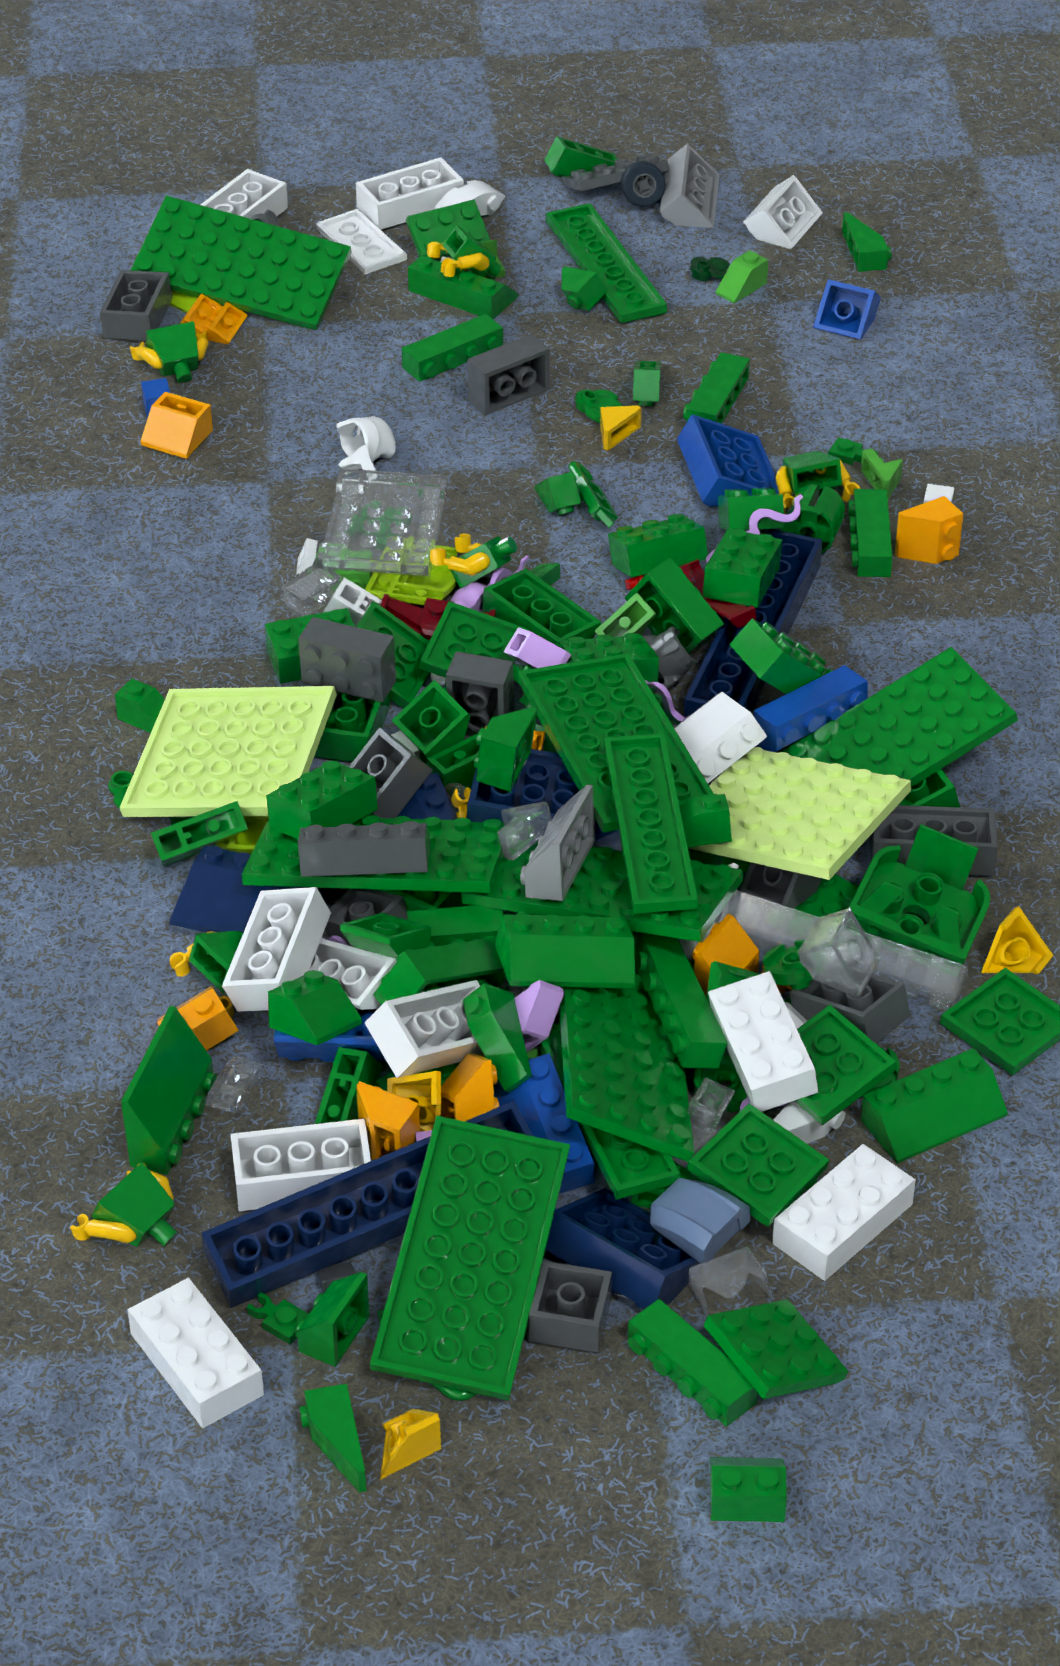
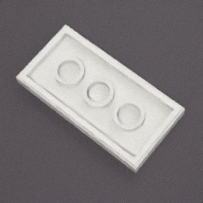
(368, 244)

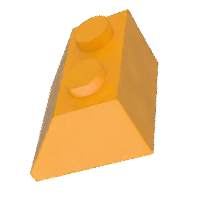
(929, 532)
(207, 1018)

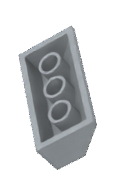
(690, 190)
(561, 849)

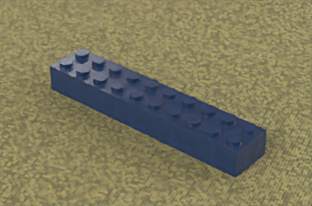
(722, 667)
(326, 1219)

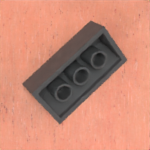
(968, 825)
(364, 849)

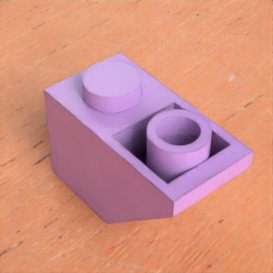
(534, 650)
(537, 1011)

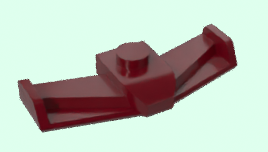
(736, 613)
(421, 620)

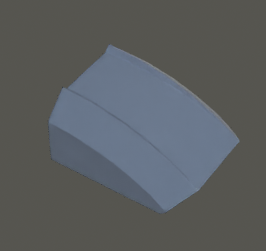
(698, 1217)

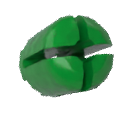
(822, 519)

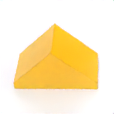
(618, 424)

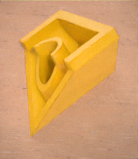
(1017, 947)
(423, 1089)
(409, 1439)

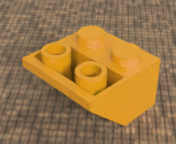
(177, 425)
(727, 945)
(469, 1089)
(388, 1119)

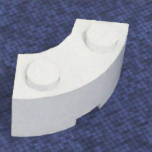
(486, 197)

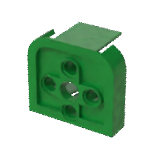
(927, 886)

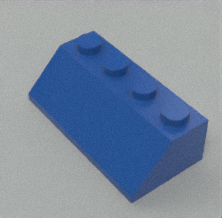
(810, 707)
(356, 1038)
(544, 1110)

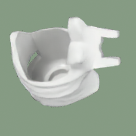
(372, 442)

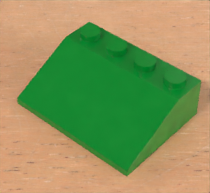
(166, 1095)

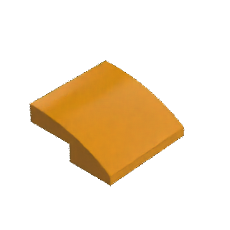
(217, 320)

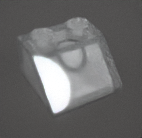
(839, 953)

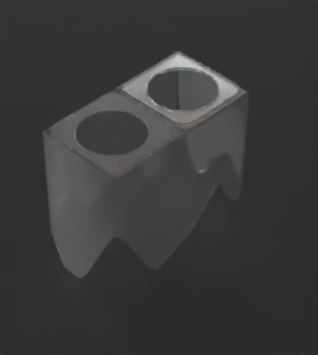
(725, 1276)

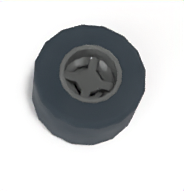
(649, 189)

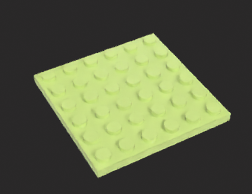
(226, 749)
(801, 811)

